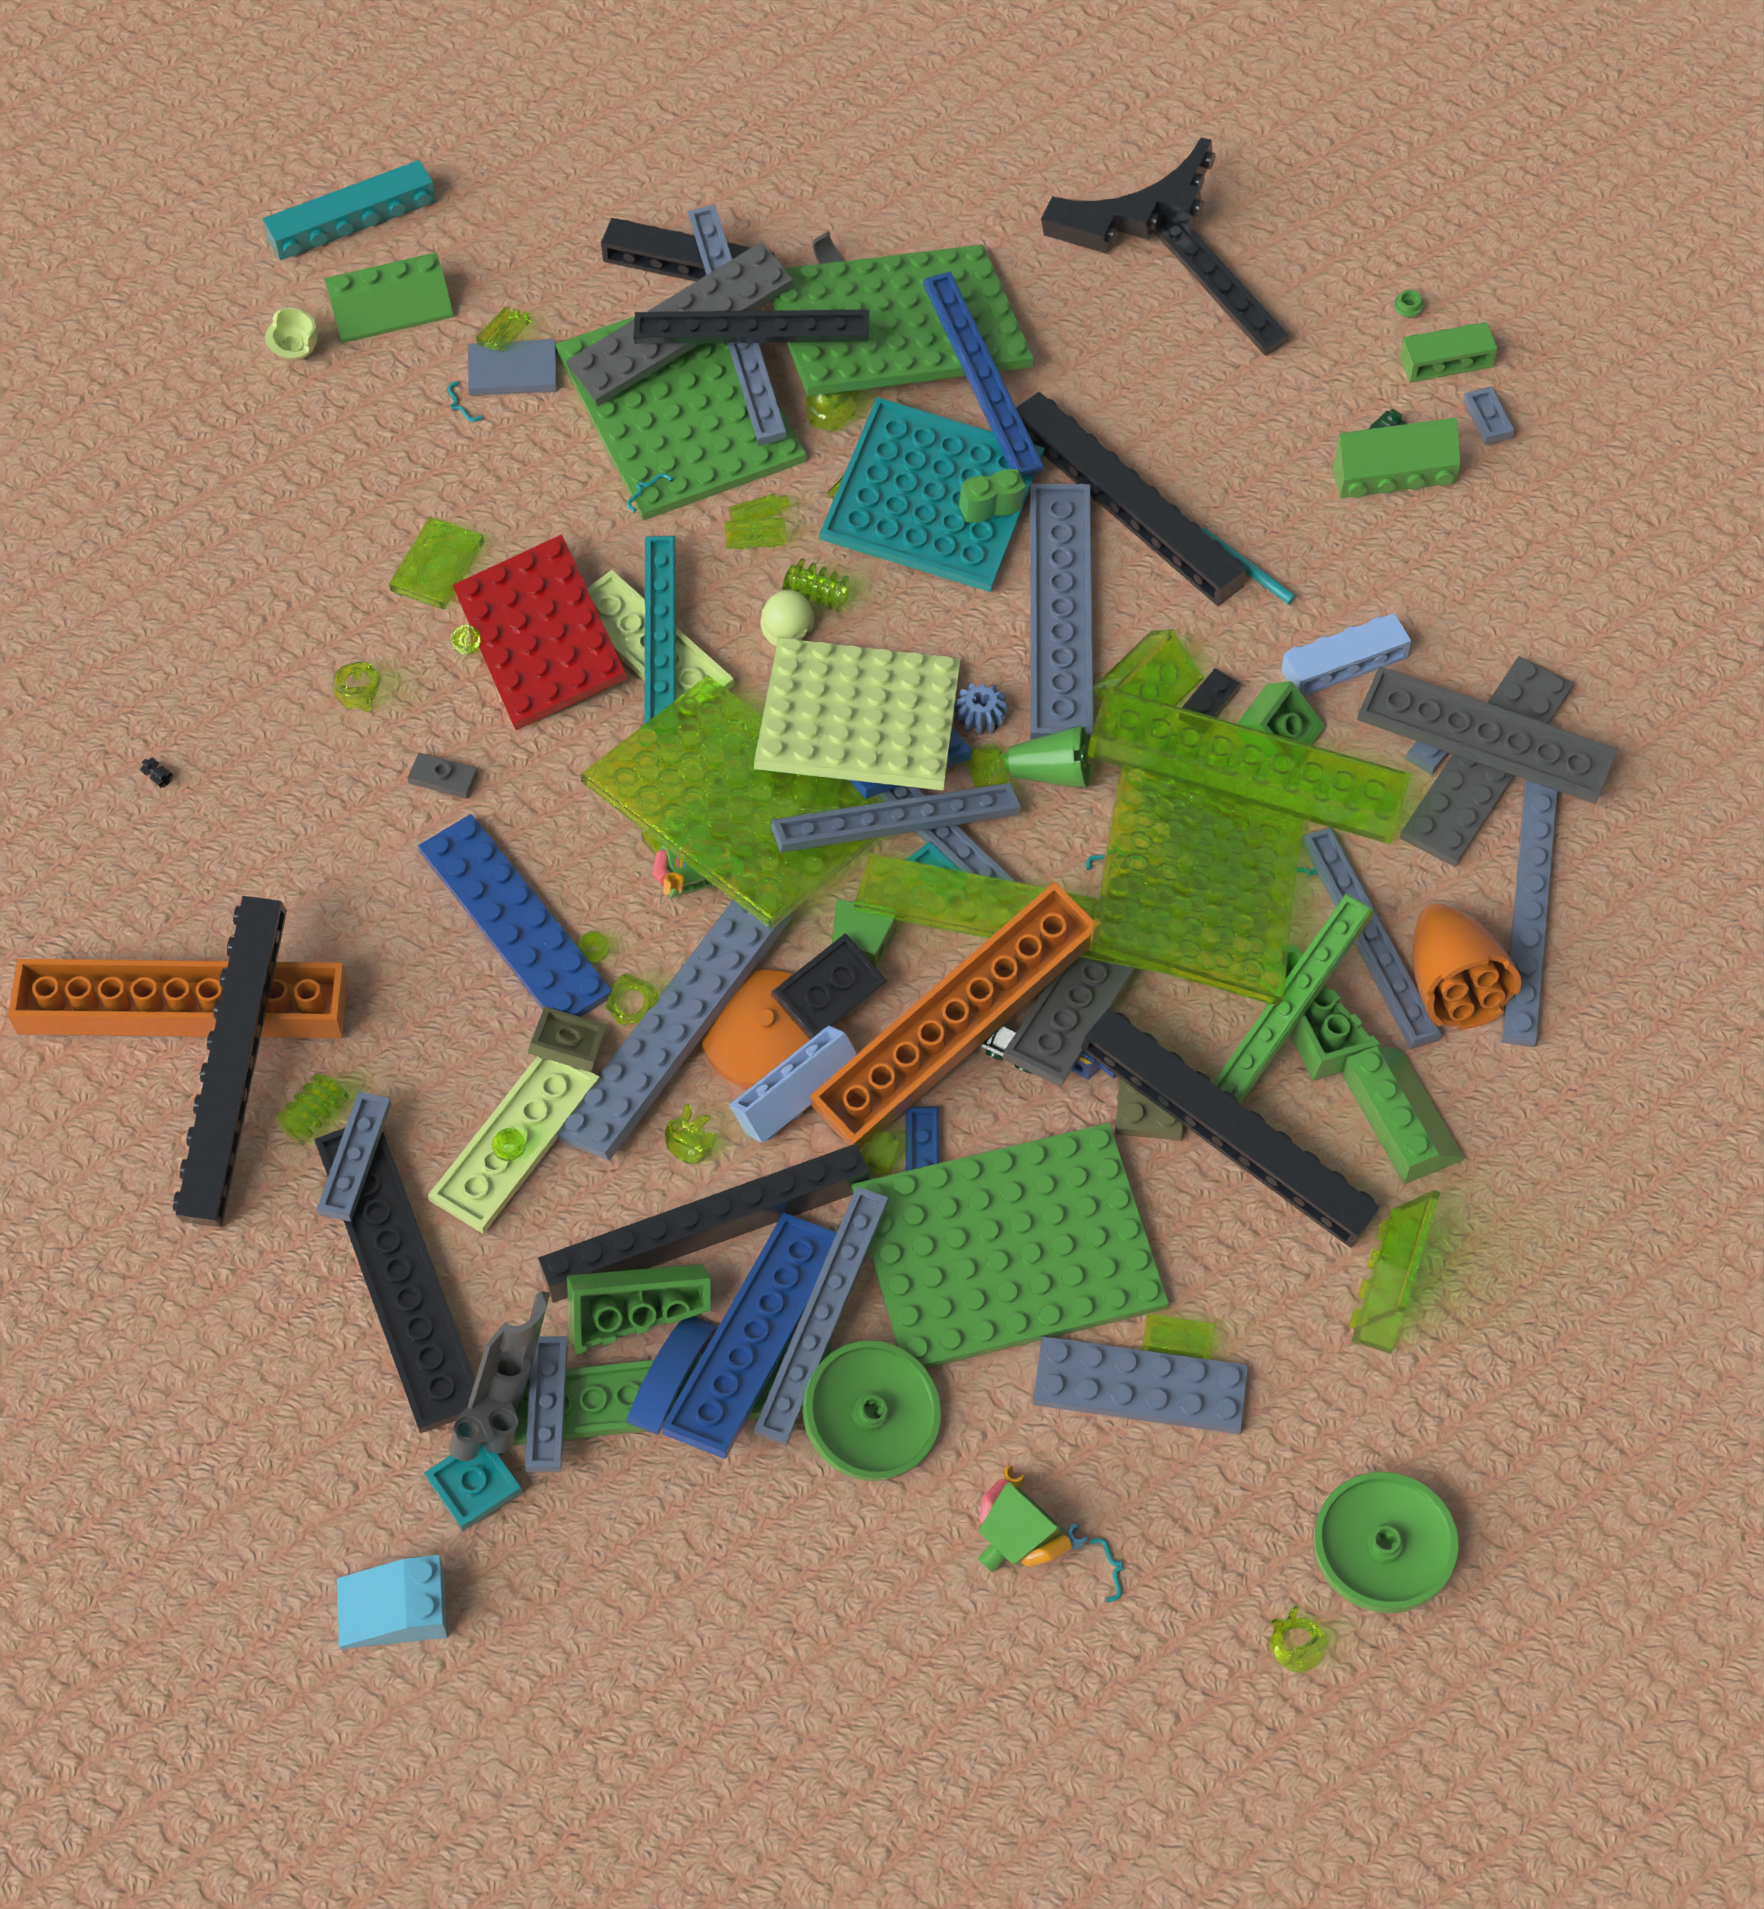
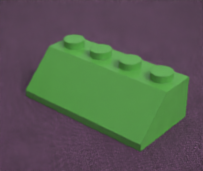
(389, 297)
(1397, 458)
(1400, 1112)

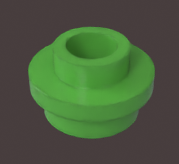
(1409, 303)

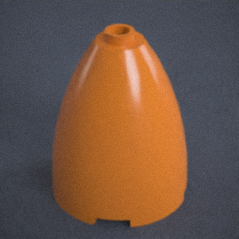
(1456, 945)

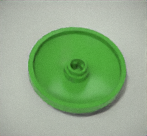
(871, 1410)
(1385, 1542)

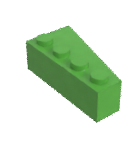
(1327, 1031)
(632, 1301)

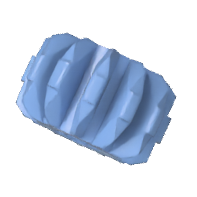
(981, 708)

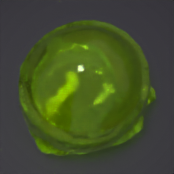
(831, 410)

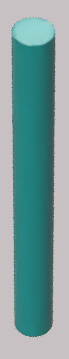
(1256, 573)

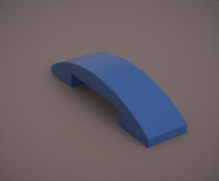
(669, 1373)

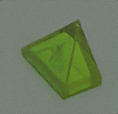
(987, 766)

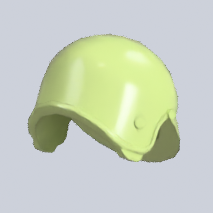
(291, 334)
(786, 616)

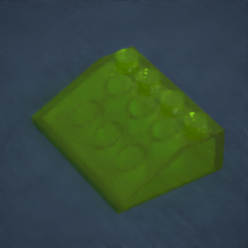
(1392, 1273)

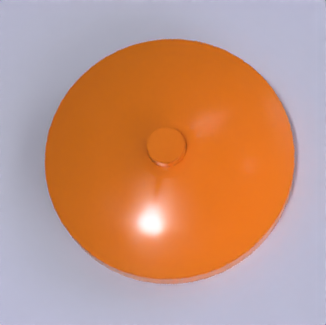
(752, 1032)

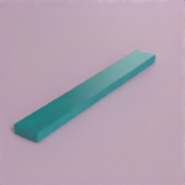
(659, 624)

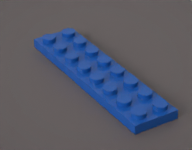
(514, 919)
(750, 1338)

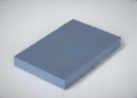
(517, 369)

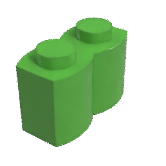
(992, 495)

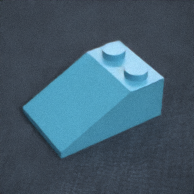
(393, 1603)

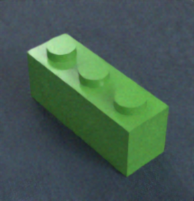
(1448, 352)

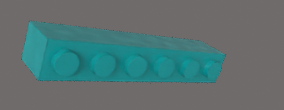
(349, 209)

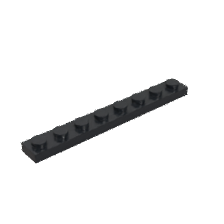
(1222, 285)
(751, 326)

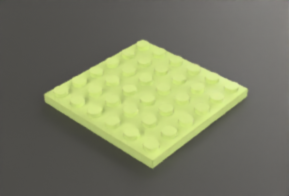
(858, 714)

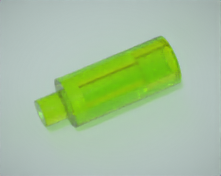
(758, 508)

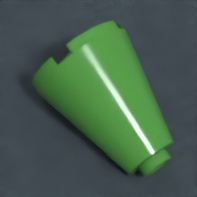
(1052, 759)

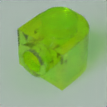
(881, 1152)

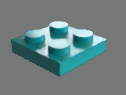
(472, 1487)

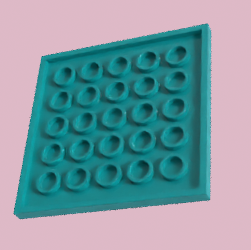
(906, 492)

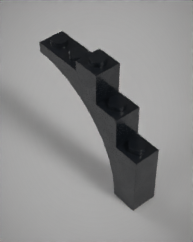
(1137, 214)

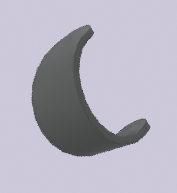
(825, 249)

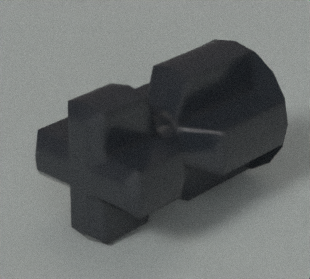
(160, 775)

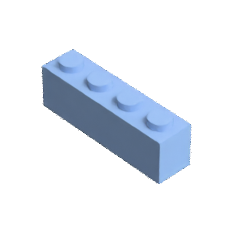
(1346, 654)
(787, 1088)

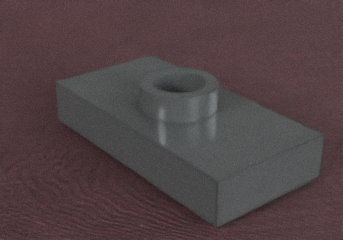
(442, 775)

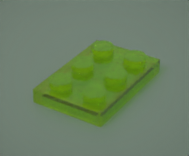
(436, 563)

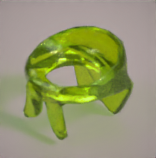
(356, 697)
(623, 984)
(691, 1143)
(1302, 1657)

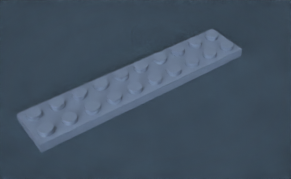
(1060, 609)
(669, 1032)

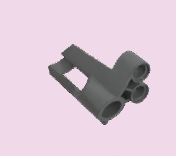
(499, 1388)

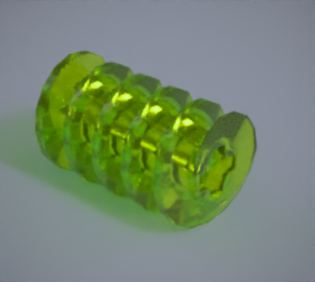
(817, 585)
(309, 1106)

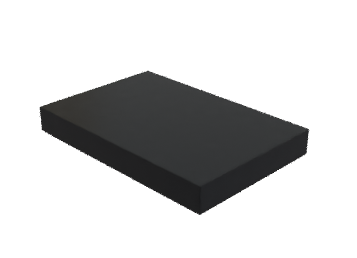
(829, 987)

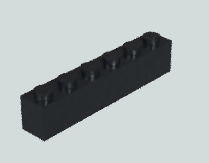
(656, 250)

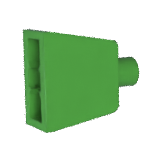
(867, 930)

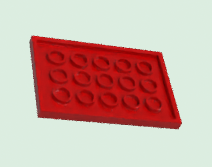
(539, 632)

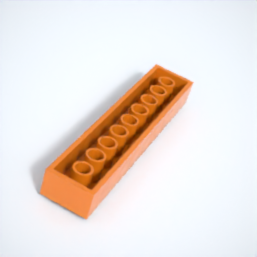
(167, 998)
(954, 1017)

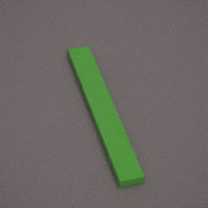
(1299, 992)

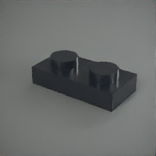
(1213, 694)

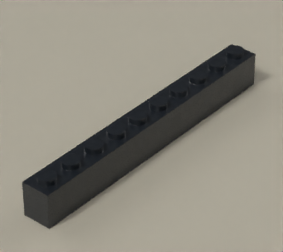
(1132, 500)
(230, 1062)
(1230, 1127)
(708, 1220)

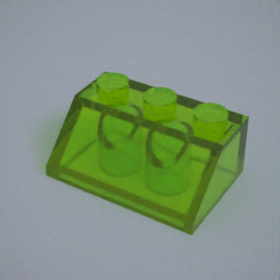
(1154, 669)

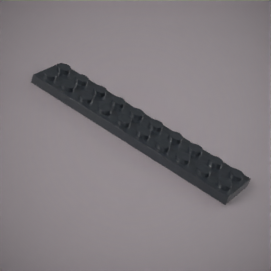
(406, 1291)

